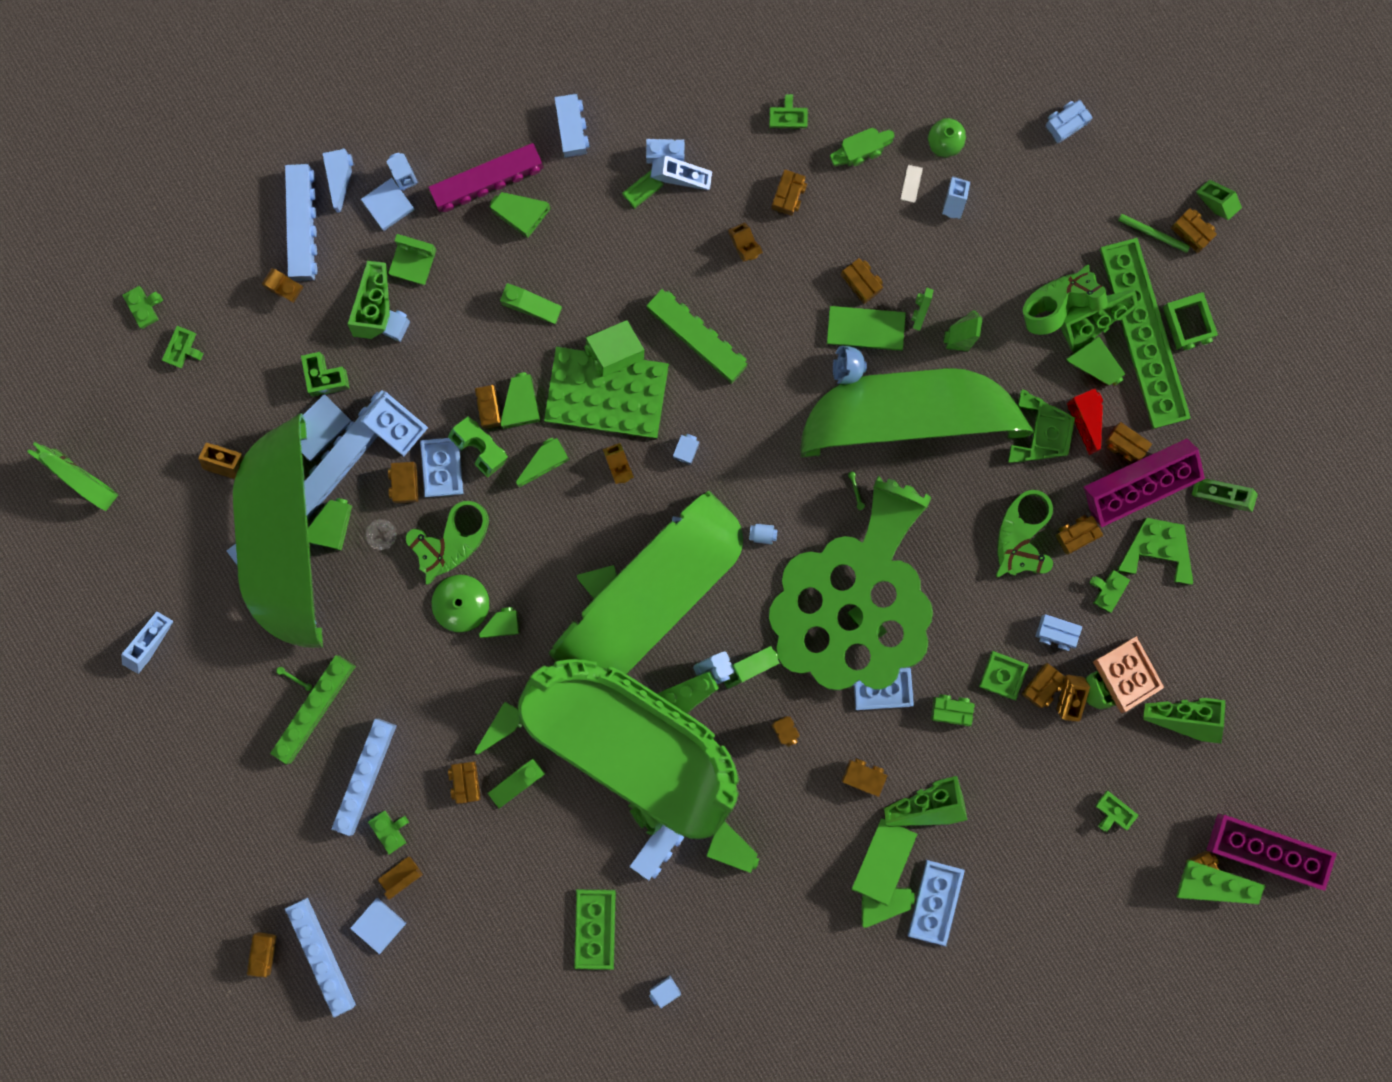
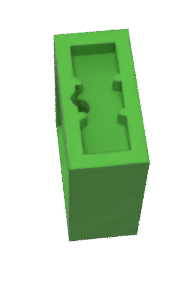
(1180, 342)

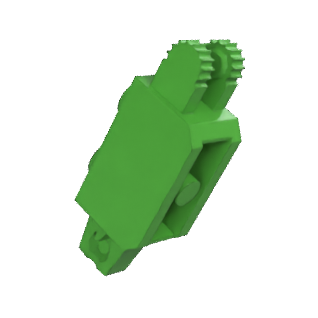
(862, 146)

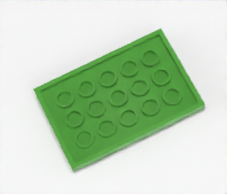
(617, 403)

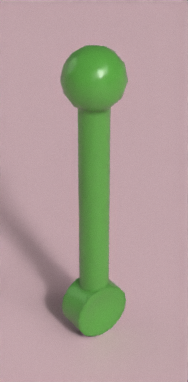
(860, 506)
(281, 671)

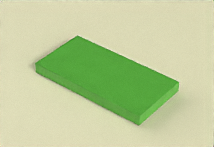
(866, 328)
(884, 862)
(595, 929)

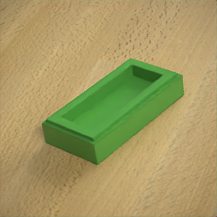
(642, 190)

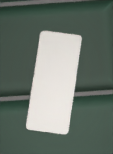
(911, 183)

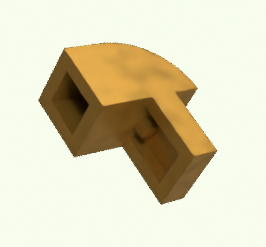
(744, 242)
(282, 285)
(618, 463)

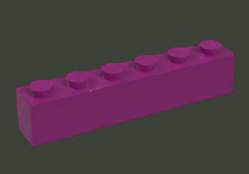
(486, 177)

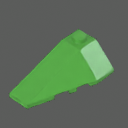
(371, 304)
(1085, 324)
(964, 332)
(1197, 719)
(934, 806)

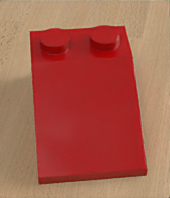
(1088, 414)

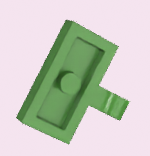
(788, 116)
(923, 301)
(142, 306)
(181, 347)
(1109, 590)
(1115, 812)
(388, 831)

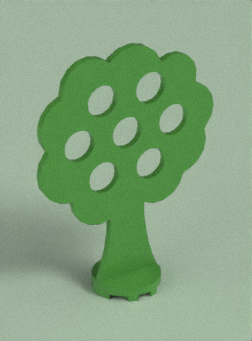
(891, 517)

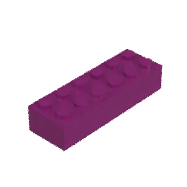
(1144, 482)
(1271, 852)

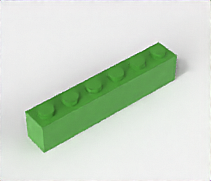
(697, 336)
(313, 709)

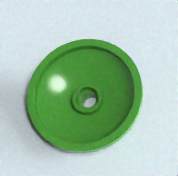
(473, 608)

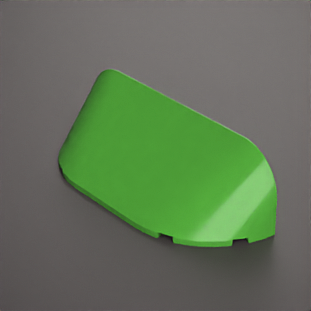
(911, 408)
(274, 536)
(655, 588)
(632, 744)

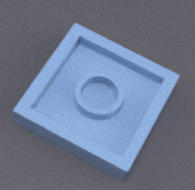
(387, 204)
(378, 925)

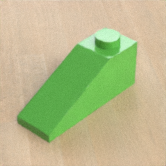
(530, 304)
(546, 459)
(1226, 494)
(503, 725)
(516, 783)

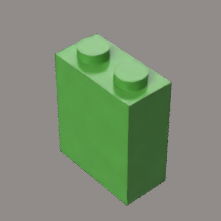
(614, 348)

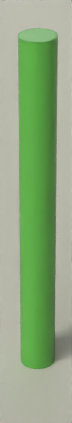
(1154, 233)

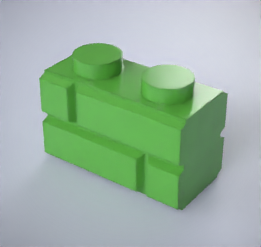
(952, 711)

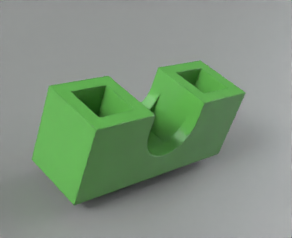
(470, 434)

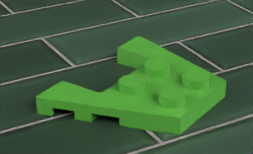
(1051, 431)
(1160, 541)

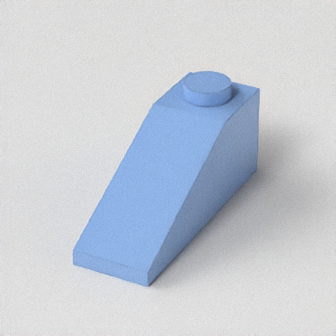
(338, 172)
(680, 173)
(146, 642)

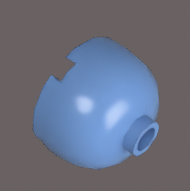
(849, 365)

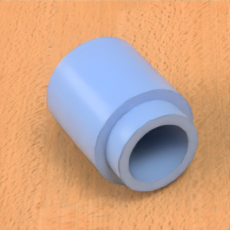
(763, 534)

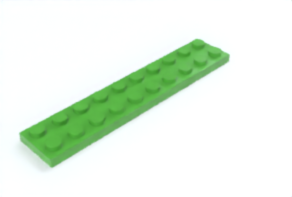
(1146, 335)

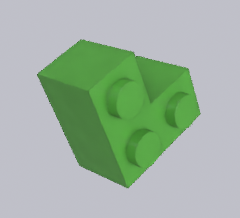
(319, 379)

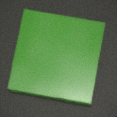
(1003, 675)

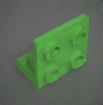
(412, 259)

